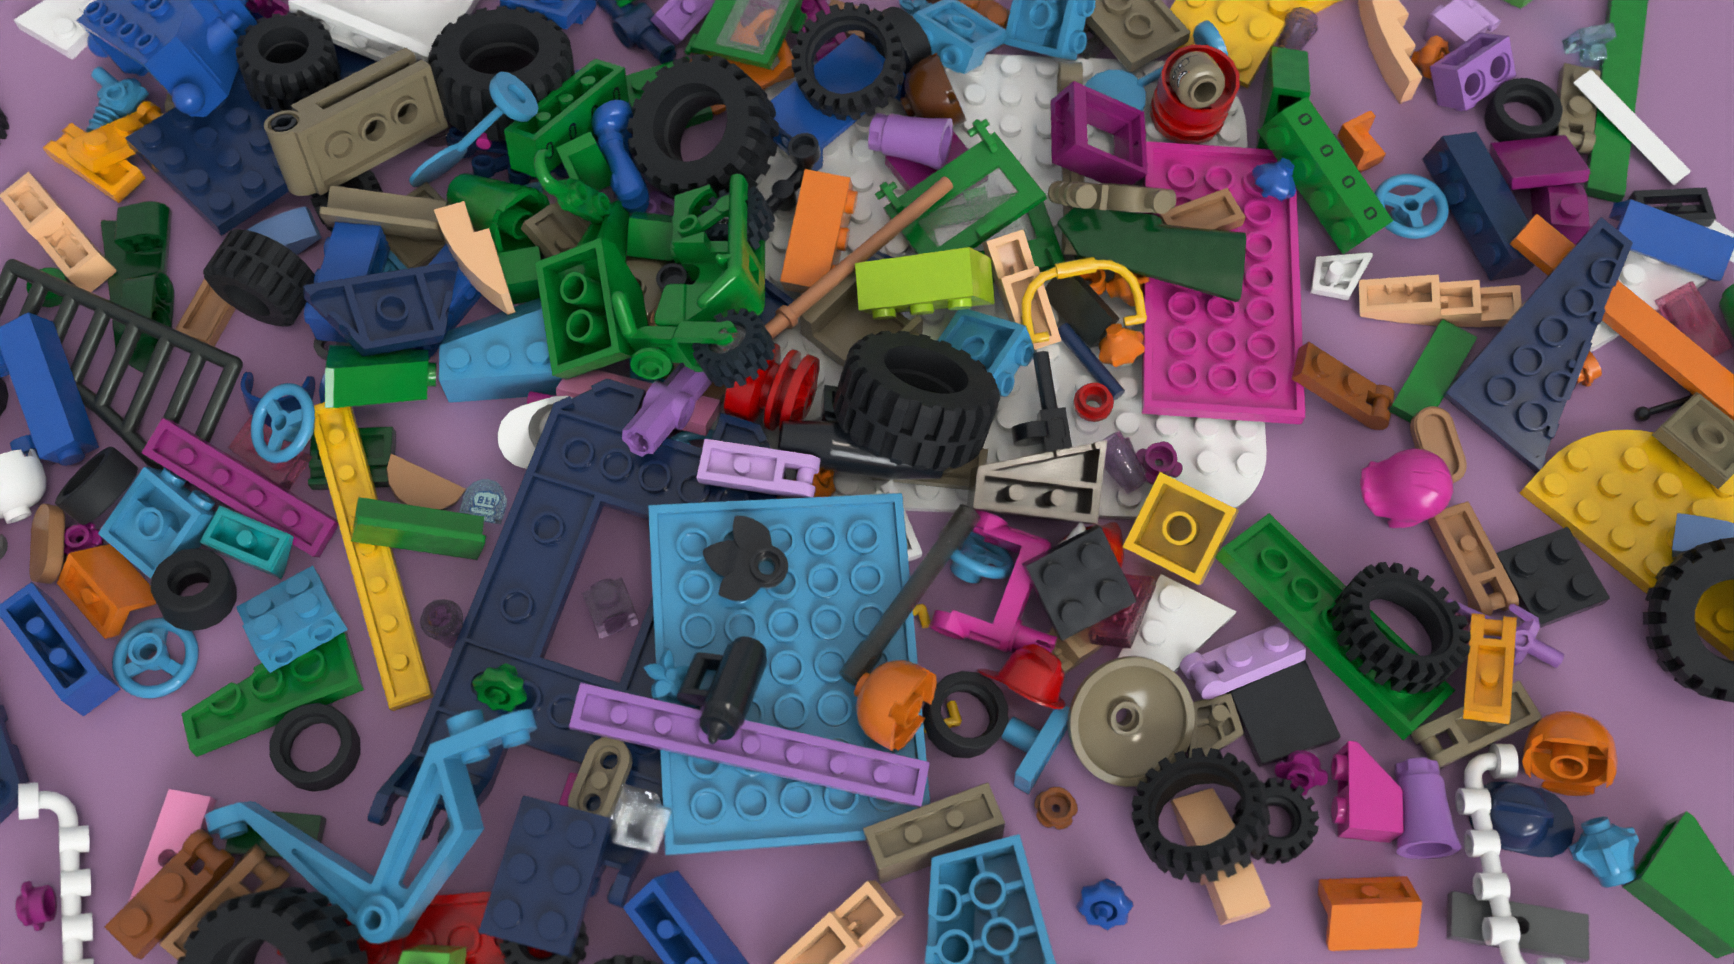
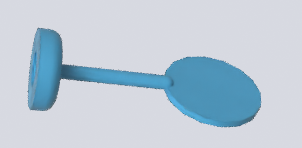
(1129, 89)
(511, 98)

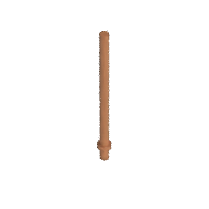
(788, 315)

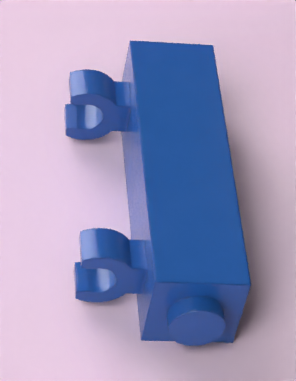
(45, 391)

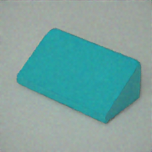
(248, 542)

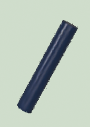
(1089, 360)

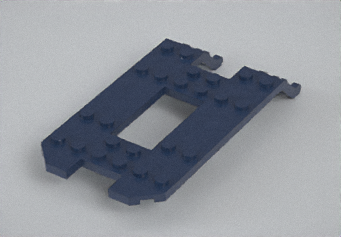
(523, 591)

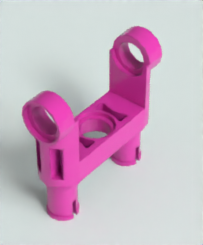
(1007, 629)

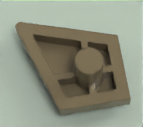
(1215, 724)

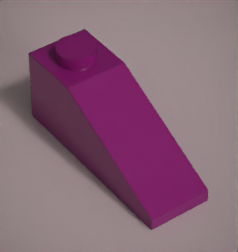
(1563, 208)

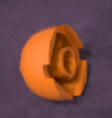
(892, 700)
(1570, 753)

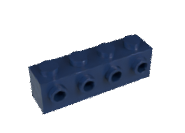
(1479, 202)

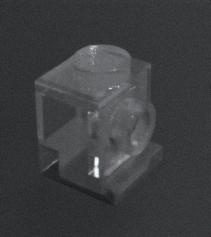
(639, 819)

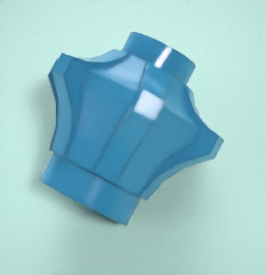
(1607, 851)

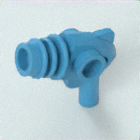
(115, 97)

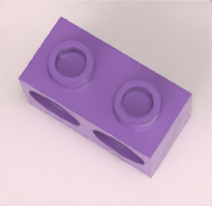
(1473, 71)

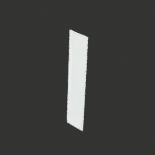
(1632, 127)

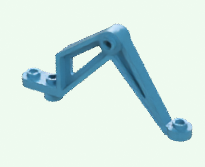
(382, 904)

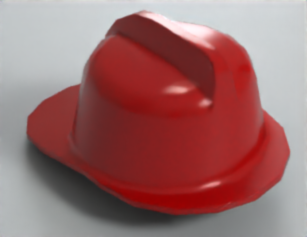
(1032, 674)

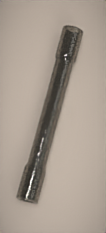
(950, 539)

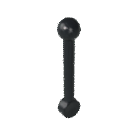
(1643, 413)

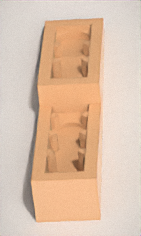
(57, 233)

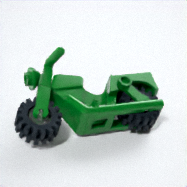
(716, 319)

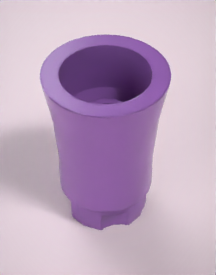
(912, 138)
(1426, 812)

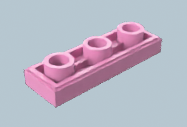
(178, 819)

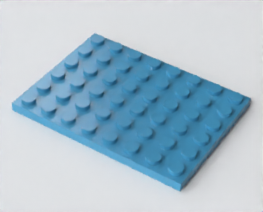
(841, 578)

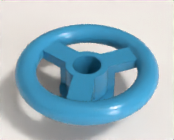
(1407, 209)
(286, 425)
(973, 560)
(139, 645)

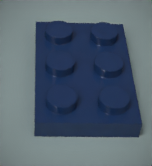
(546, 876)

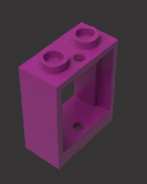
(1081, 106)

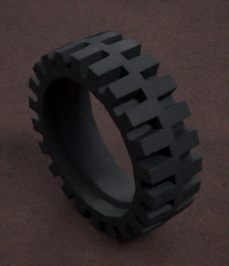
(827, 27)
(1221, 853)

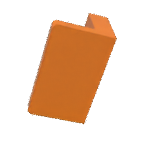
(104, 587)
(1370, 913)

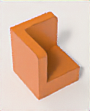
(1359, 143)

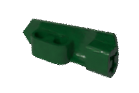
(139, 252)
(1178, 255)

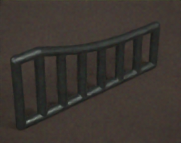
(135, 325)

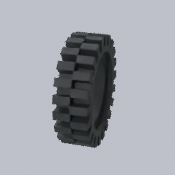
(1378, 652)

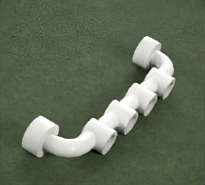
(1485, 843)
(73, 880)

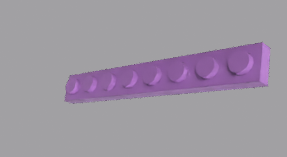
(753, 746)

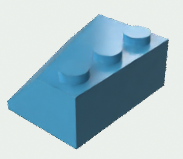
(497, 357)
(985, 908)

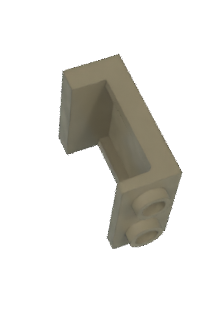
(838, 324)

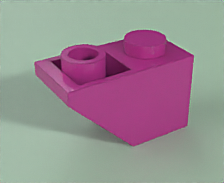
(1367, 797)

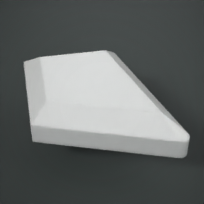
(1338, 274)

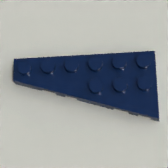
(1535, 359)

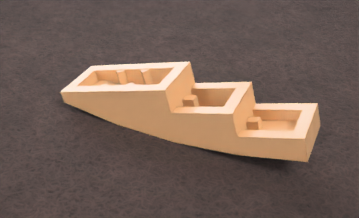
(1391, 45)
(1428, 301)

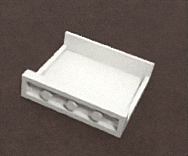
(384, 26)

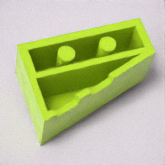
(924, 283)

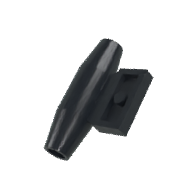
(837, 450)

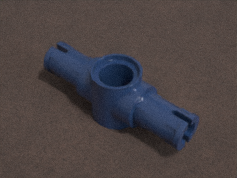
(634, 28)

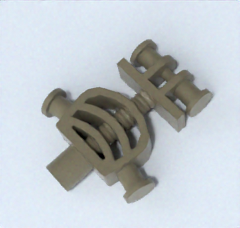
(1112, 196)

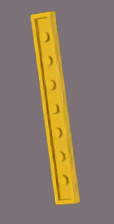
(372, 566)

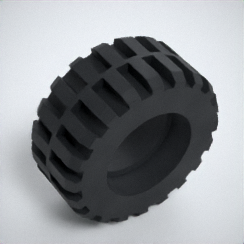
(490, 43)
(673, 101)
(915, 400)
(1673, 619)
(287, 918)

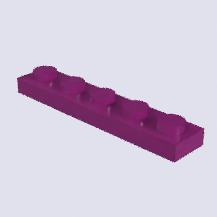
(240, 486)

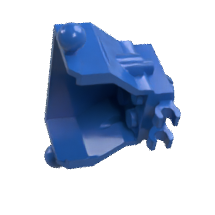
(180, 42)

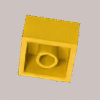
(1180, 528)

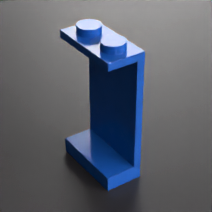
(842, 71)

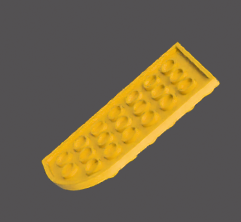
(1623, 503)

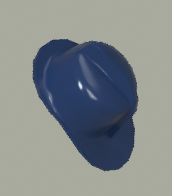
(1529, 819)

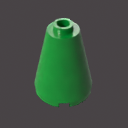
(499, 207)

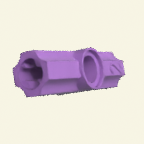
(665, 408)

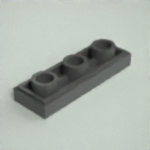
(1542, 929)

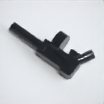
(1052, 423)

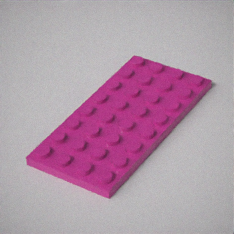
(1218, 353)

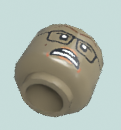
(1197, 80)

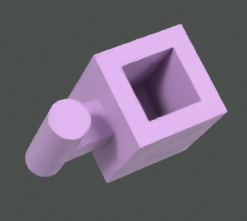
(1460, 22)

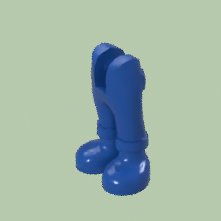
(611, 127)

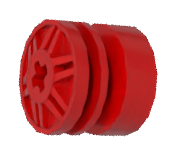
(1188, 124)
(782, 390)

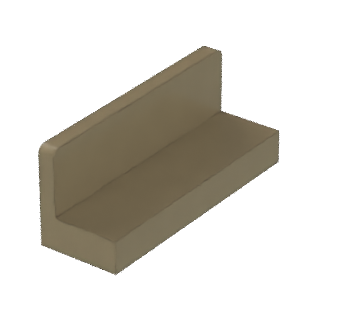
(393, 212)
(941, 827)

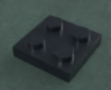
(1553, 577)
(1079, 582)

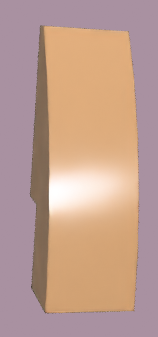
(475, 255)
(1012, 272)
(1203, 822)
(847, 930)

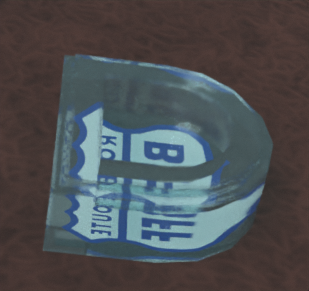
(485, 499)

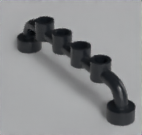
(804, 153)

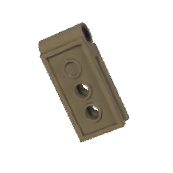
(356, 123)

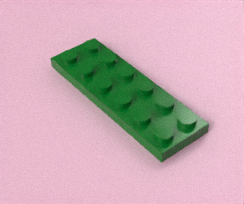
(1302, 598)

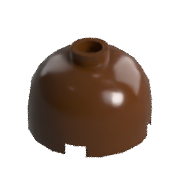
(930, 92)

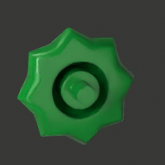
(500, 688)

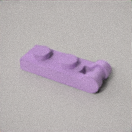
(757, 469)
(1243, 661)

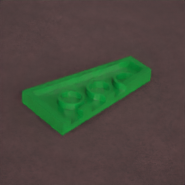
(266, 697)

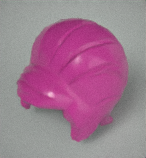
(1407, 487)

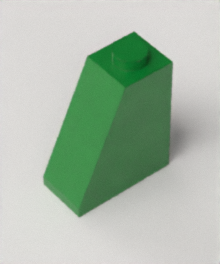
(1283, 85)
(376, 378)
(1688, 885)

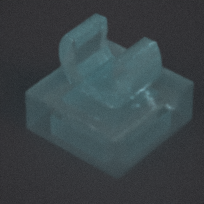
(1590, 43)

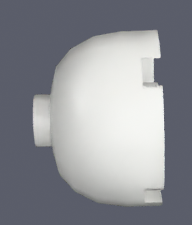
(20, 484)

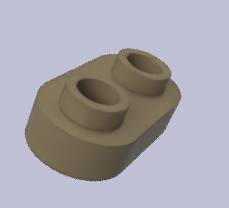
(598, 781)

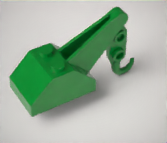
(581, 280)

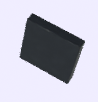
(1284, 714)

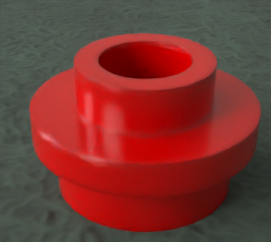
(1093, 392)

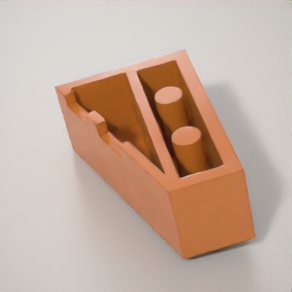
(818, 229)

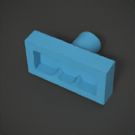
(1037, 745)

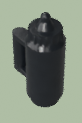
(731, 690)

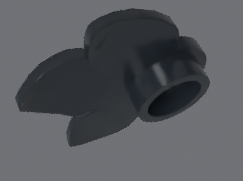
(739, 560)

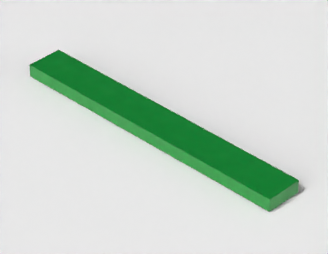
(1620, 72)

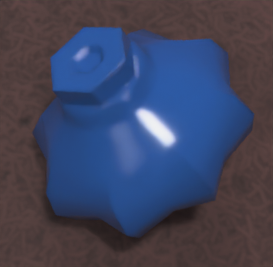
(1275, 179)
(1104, 904)

